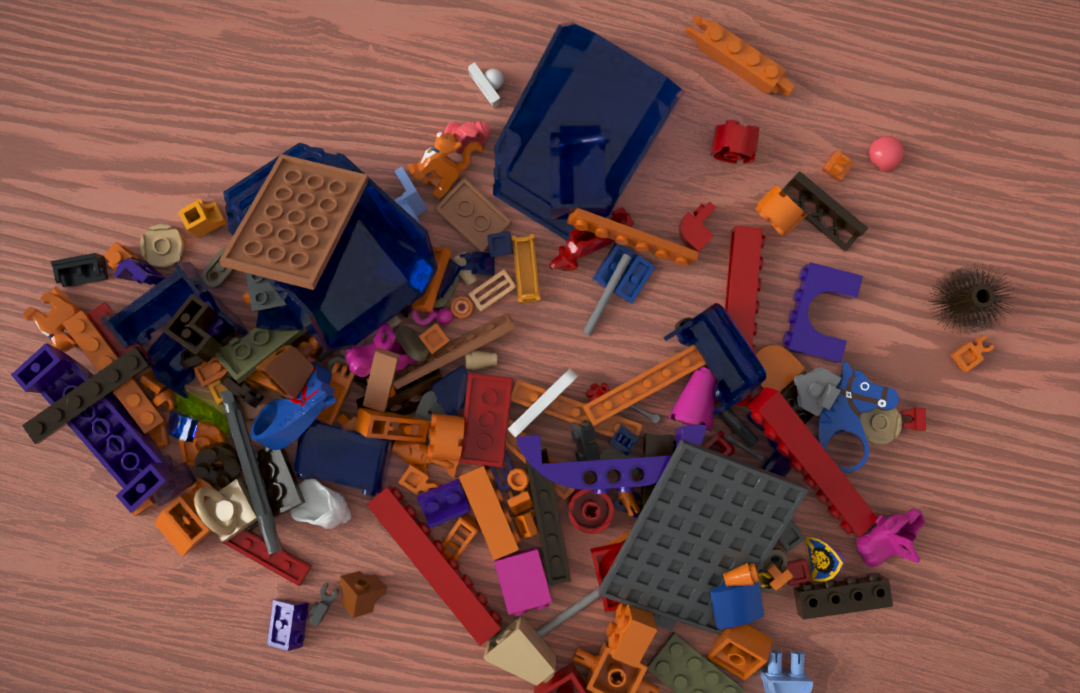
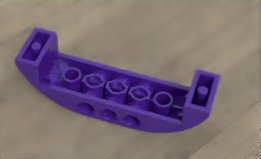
(104, 428)
(572, 473)

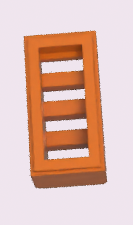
(468, 527)

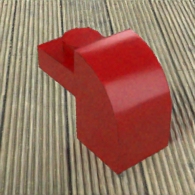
(691, 230)

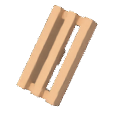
(507, 280)

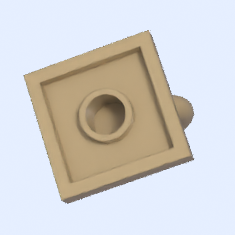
(226, 510)

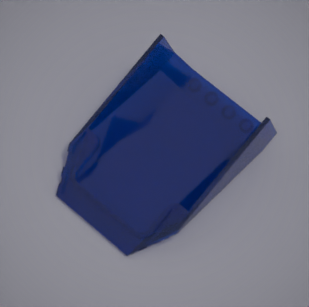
(580, 81)
(374, 270)

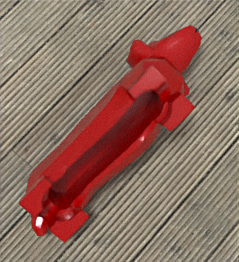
(585, 243)

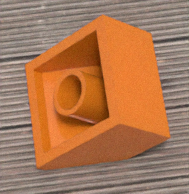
(740, 650)

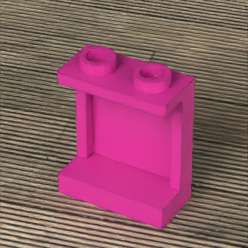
(523, 581)

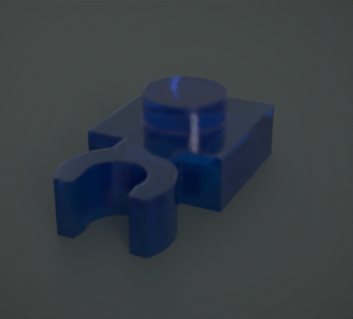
(480, 263)

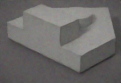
(817, 390)

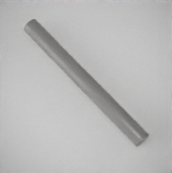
(607, 294)
(567, 614)

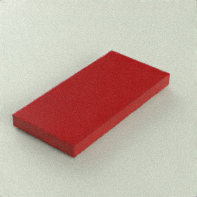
(486, 420)

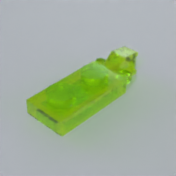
(202, 411)

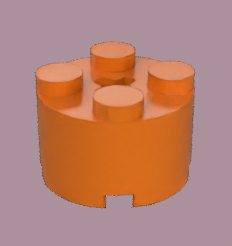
(781, 210)
(445, 437)

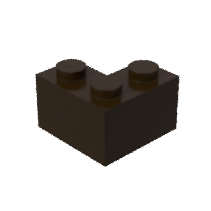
(190, 328)

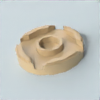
(162, 246)
(881, 425)

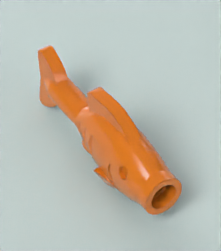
(417, 454)

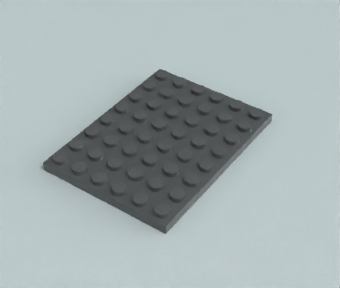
(695, 526)

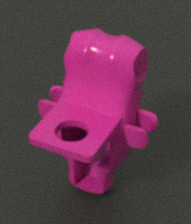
(361, 357)
(891, 538)

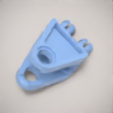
(410, 200)
(786, 681)

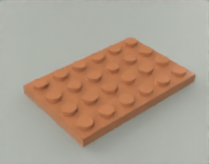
(295, 221)

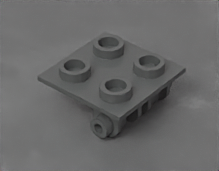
(262, 293)

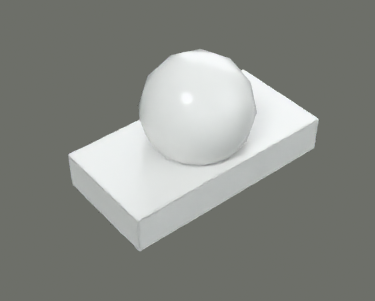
(488, 83)

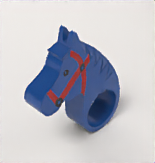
(287, 419)

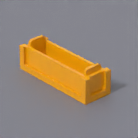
(526, 269)

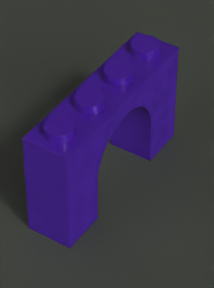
(801, 335)

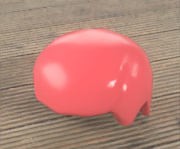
(886, 153)

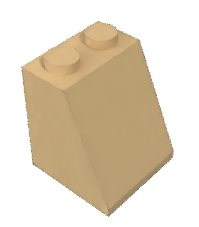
(521, 652)

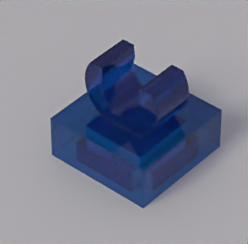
(500, 244)
(624, 440)

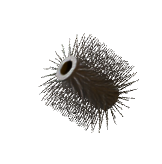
(971, 299)

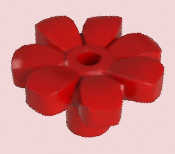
(596, 391)

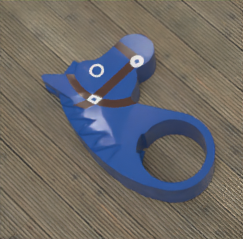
(855, 398)

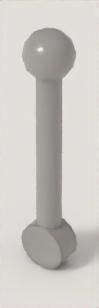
(654, 418)
(730, 438)

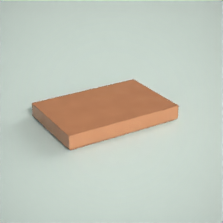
(472, 214)

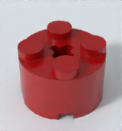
(735, 142)
(585, 521)

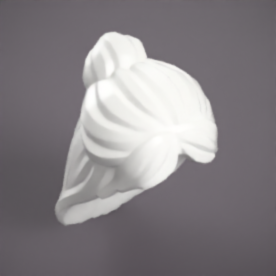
(322, 506)

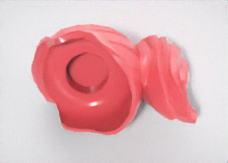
(469, 132)

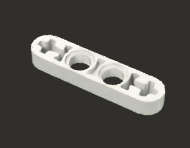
(527, 417)

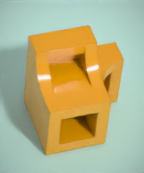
(202, 217)

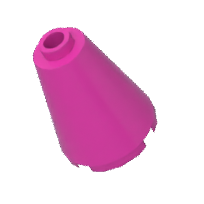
(697, 400)

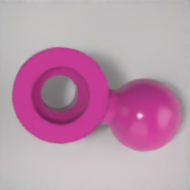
(443, 316)

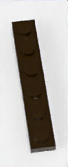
(86, 395)
(549, 525)

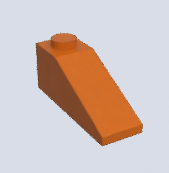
(391, 426)

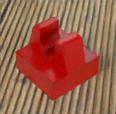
(918, 419)

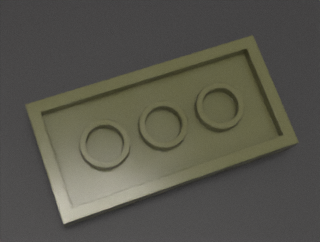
(688, 670)

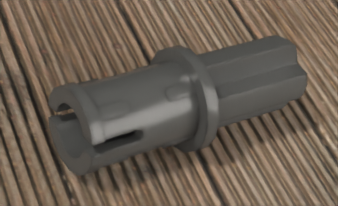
(739, 427)

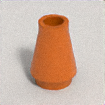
(742, 575)

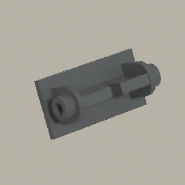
(581, 436)

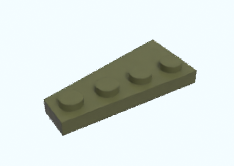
(246, 353)

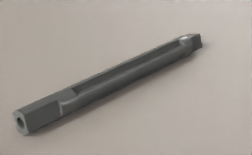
(251, 471)

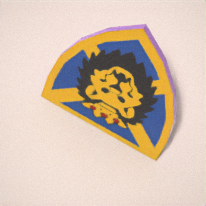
(823, 559)

